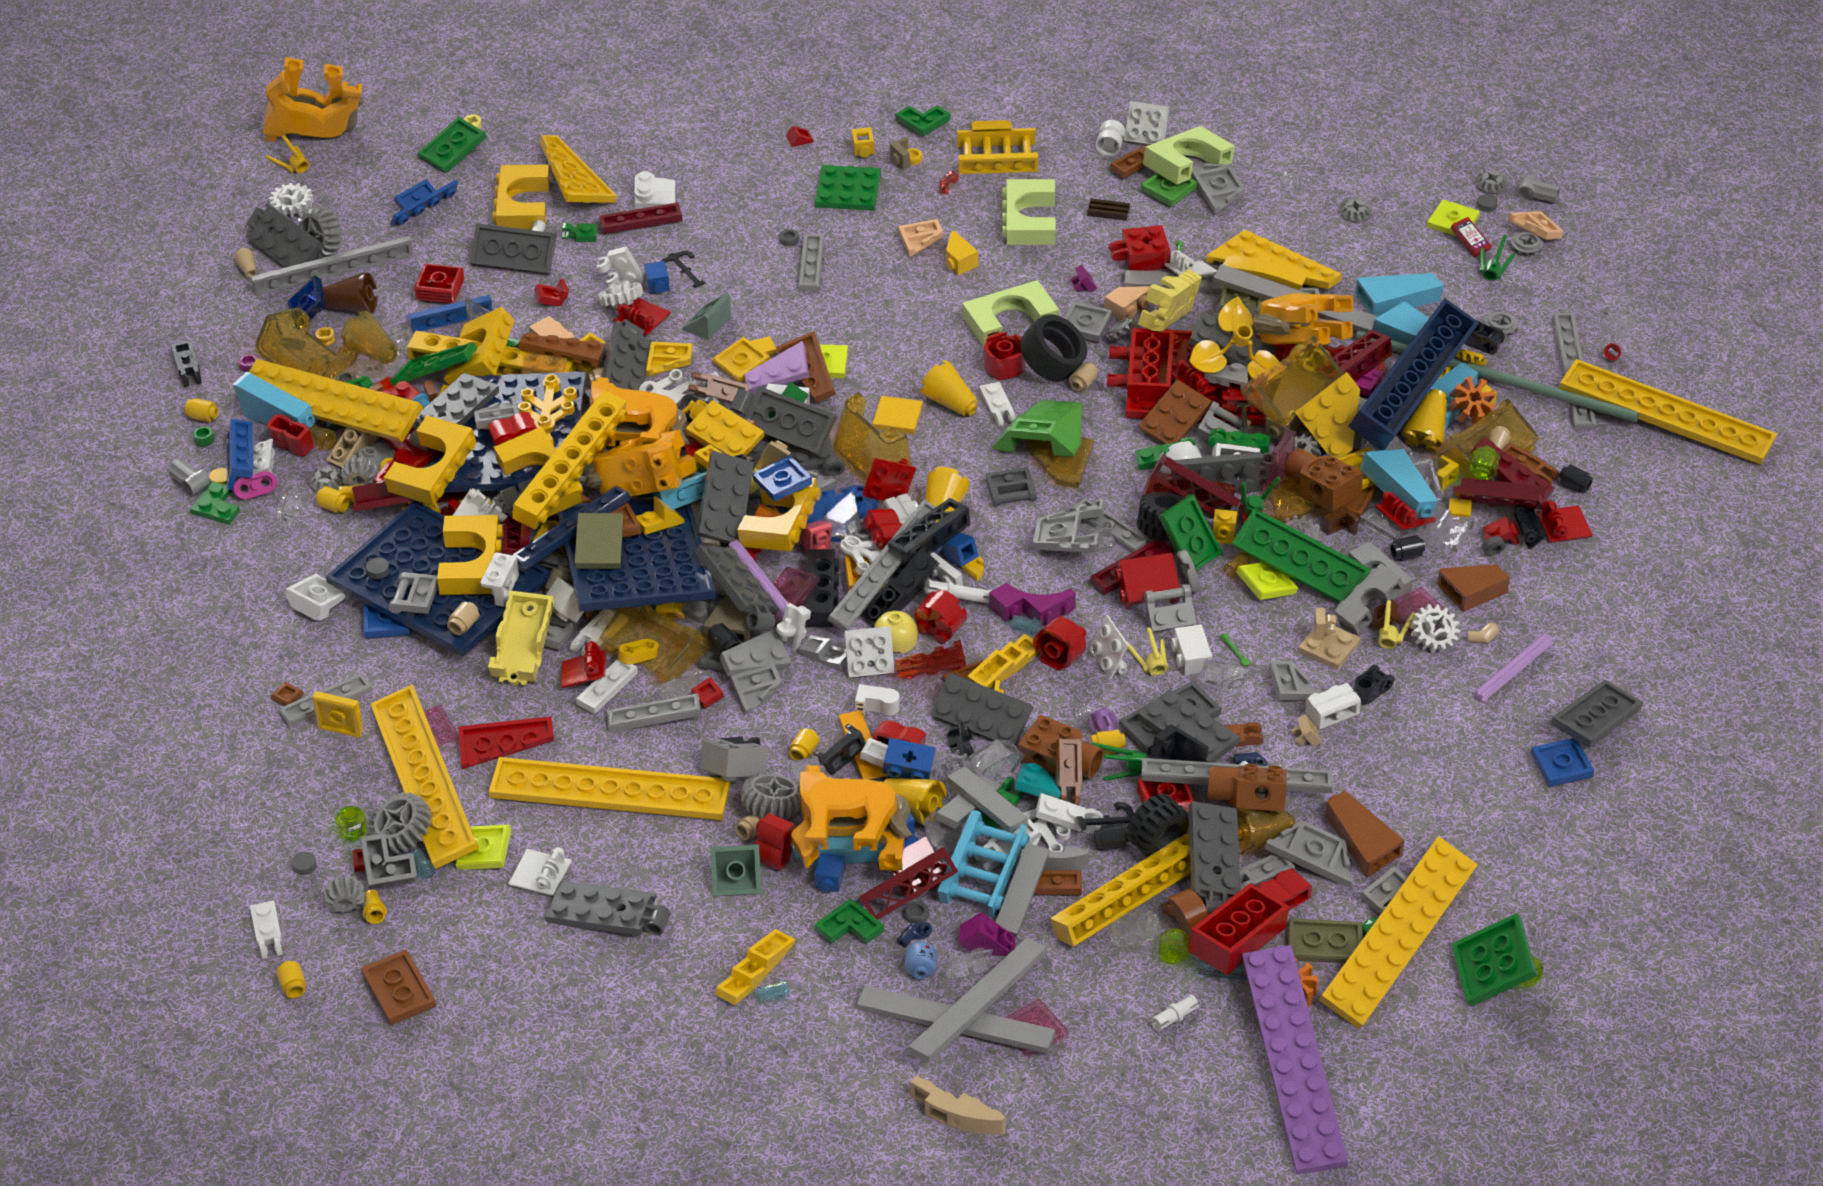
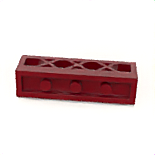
(1364, 361)
(1195, 478)
(1502, 493)
(374, 496)
(521, 536)
(904, 875)

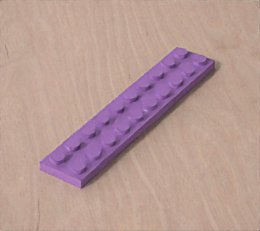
(1294, 1060)

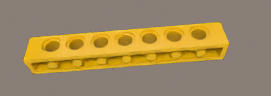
(511, 361)
(569, 460)
(1123, 893)

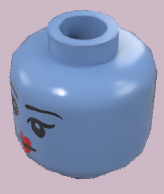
(920, 960)

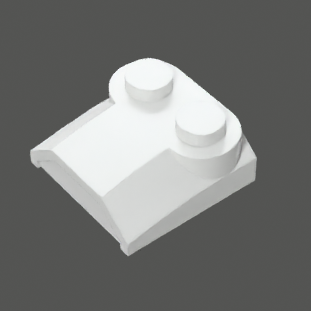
(653, 191)
(314, 597)

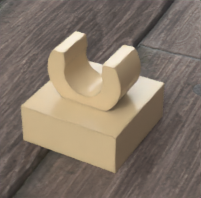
(1323, 623)
(1306, 731)

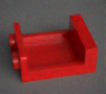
(1146, 574)

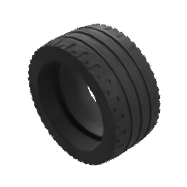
(1045, 360)

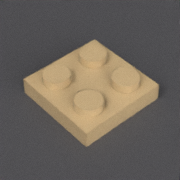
(1332, 650)

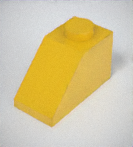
(960, 254)

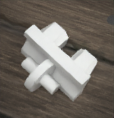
(792, 626)

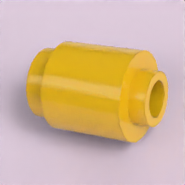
(201, 410)
(332, 499)
(1110, 738)
(803, 744)
(291, 979)

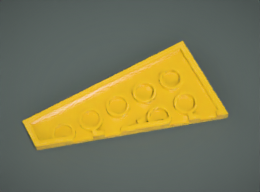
(573, 175)
(1254, 246)

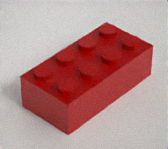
(1238, 927)

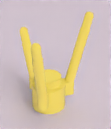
(1389, 635)
(1156, 662)

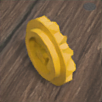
(1471, 357)

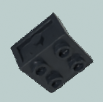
(1178, 745)

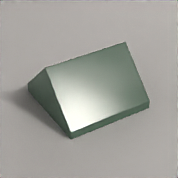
(710, 317)
(735, 870)

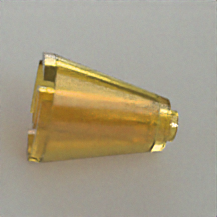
(368, 338)
(1259, 826)

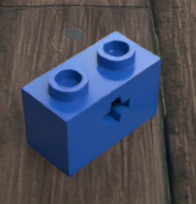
(900, 752)

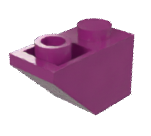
(986, 933)

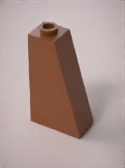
(1366, 836)

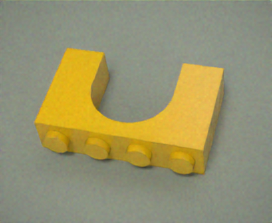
(516, 180)
(493, 332)
(534, 449)
(430, 482)
(784, 530)
(469, 531)

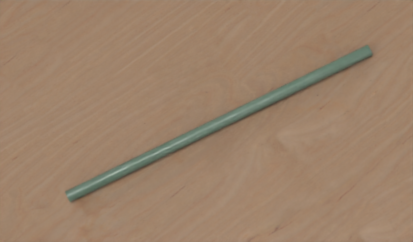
(1532, 386)

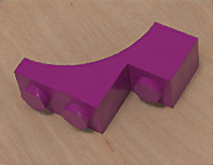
(1009, 601)

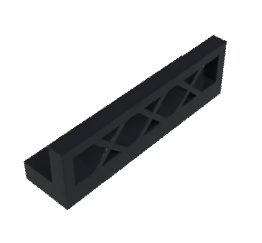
(936, 533)

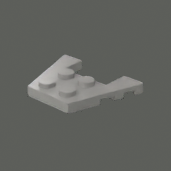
(1061, 530)

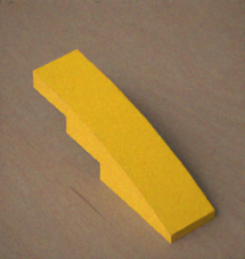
(1268, 270)
(1004, 663)
(755, 967)

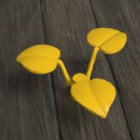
(1236, 318)

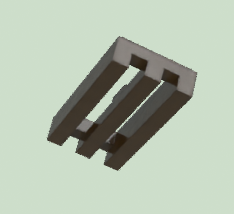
(1108, 209)

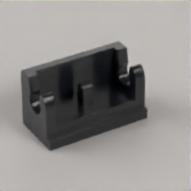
(842, 751)

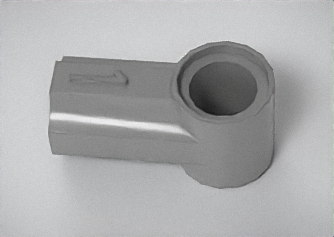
(1533, 188)
(191, 480)

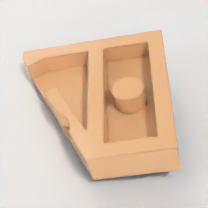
(1537, 223)
(920, 235)

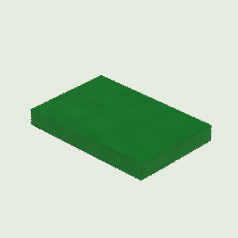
(452, 145)
(1190, 531)

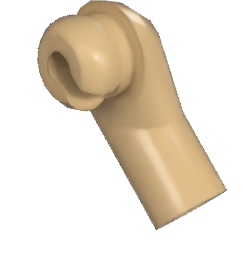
(1487, 634)

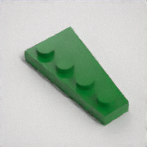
(433, 362)

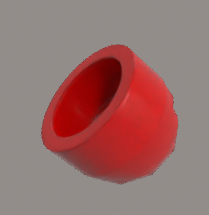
(1609, 355)

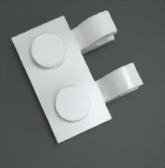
(623, 263)

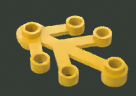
(551, 385)

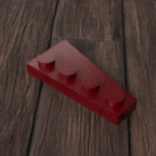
(1513, 471)

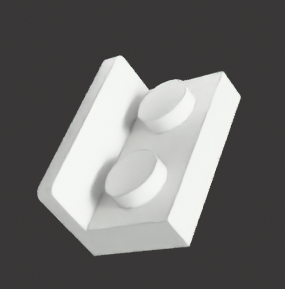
(501, 576)

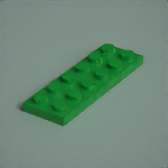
(1299, 556)

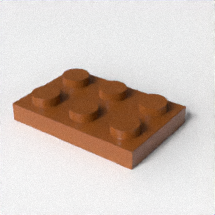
(1175, 414)
(398, 987)

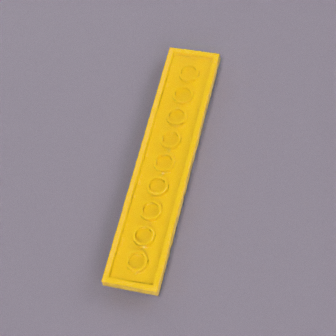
(344, 402)
(1670, 411)
(424, 774)
(610, 788)
(1398, 933)

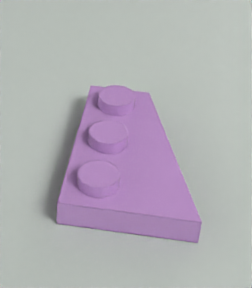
(781, 369)

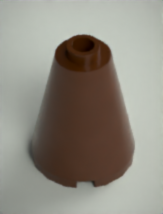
(352, 294)

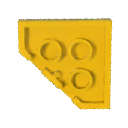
(1330, 414)

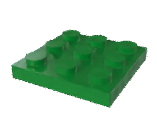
(848, 187)
(1494, 959)

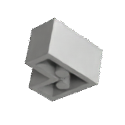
(732, 759)
(383, 869)

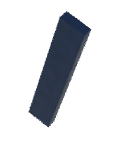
(568, 528)

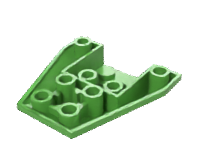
(1046, 421)

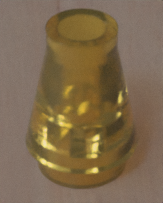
(323, 437)

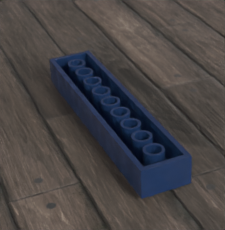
(1413, 375)

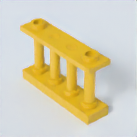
(997, 163)

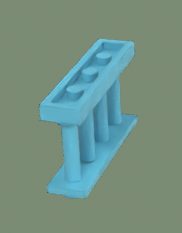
(688, 492)
(967, 847)

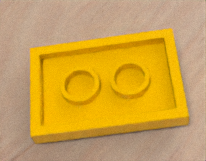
(724, 430)

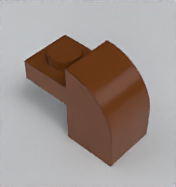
(1186, 908)

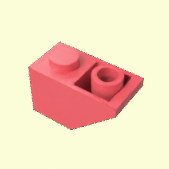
(816, 536)

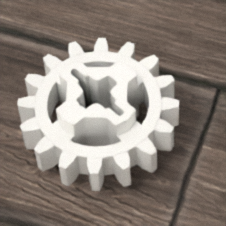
(291, 199)
(620, 293)
(1424, 624)

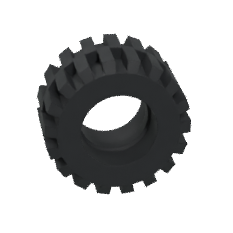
(1150, 508)
(1157, 824)

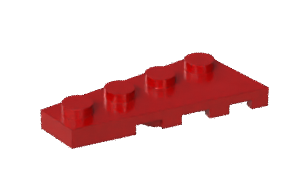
(408, 456)
(499, 739)

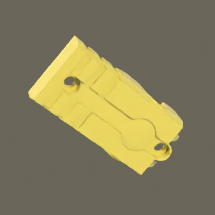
(1172, 302)
(521, 637)

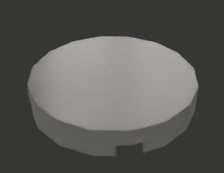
(1187, 570)

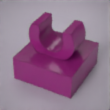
(1083, 280)

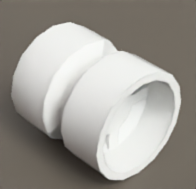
(1110, 138)

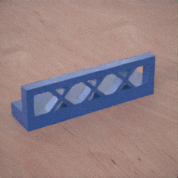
(444, 314)
(239, 451)

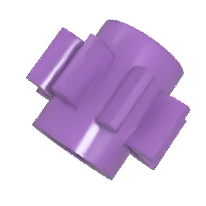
(1102, 720)

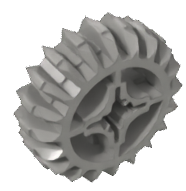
(322, 225)
(771, 795)
(403, 821)

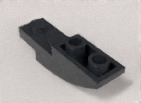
(903, 589)

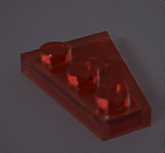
(940, 659)

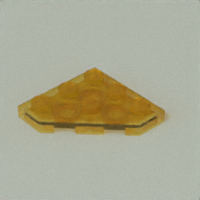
(1063, 470)
(1288, 502)

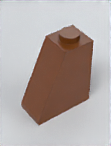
(1473, 584)

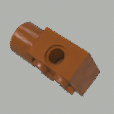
(1324, 479)
(1040, 746)
(1243, 787)

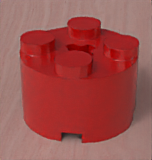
(1003, 356)
(940, 615)
(1060, 643)

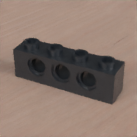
(823, 596)

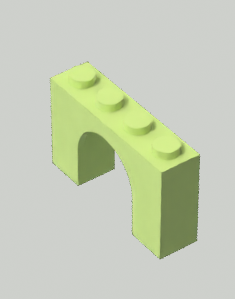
(1168, 159)
(1021, 228)
(1028, 298)

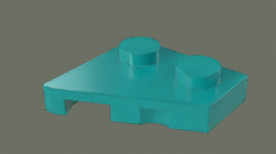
(1036, 781)

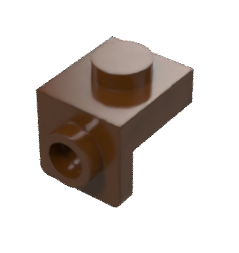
(1339, 520)

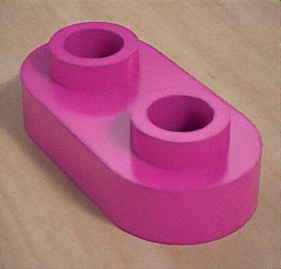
(254, 485)

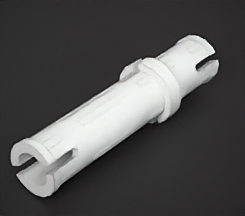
(958, 591)

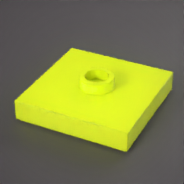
(1449, 213)
(835, 359)
(1266, 581)
(492, 850)

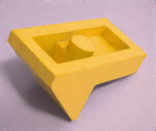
(659, 519)

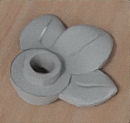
(377, 452)

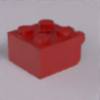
(1142, 248)

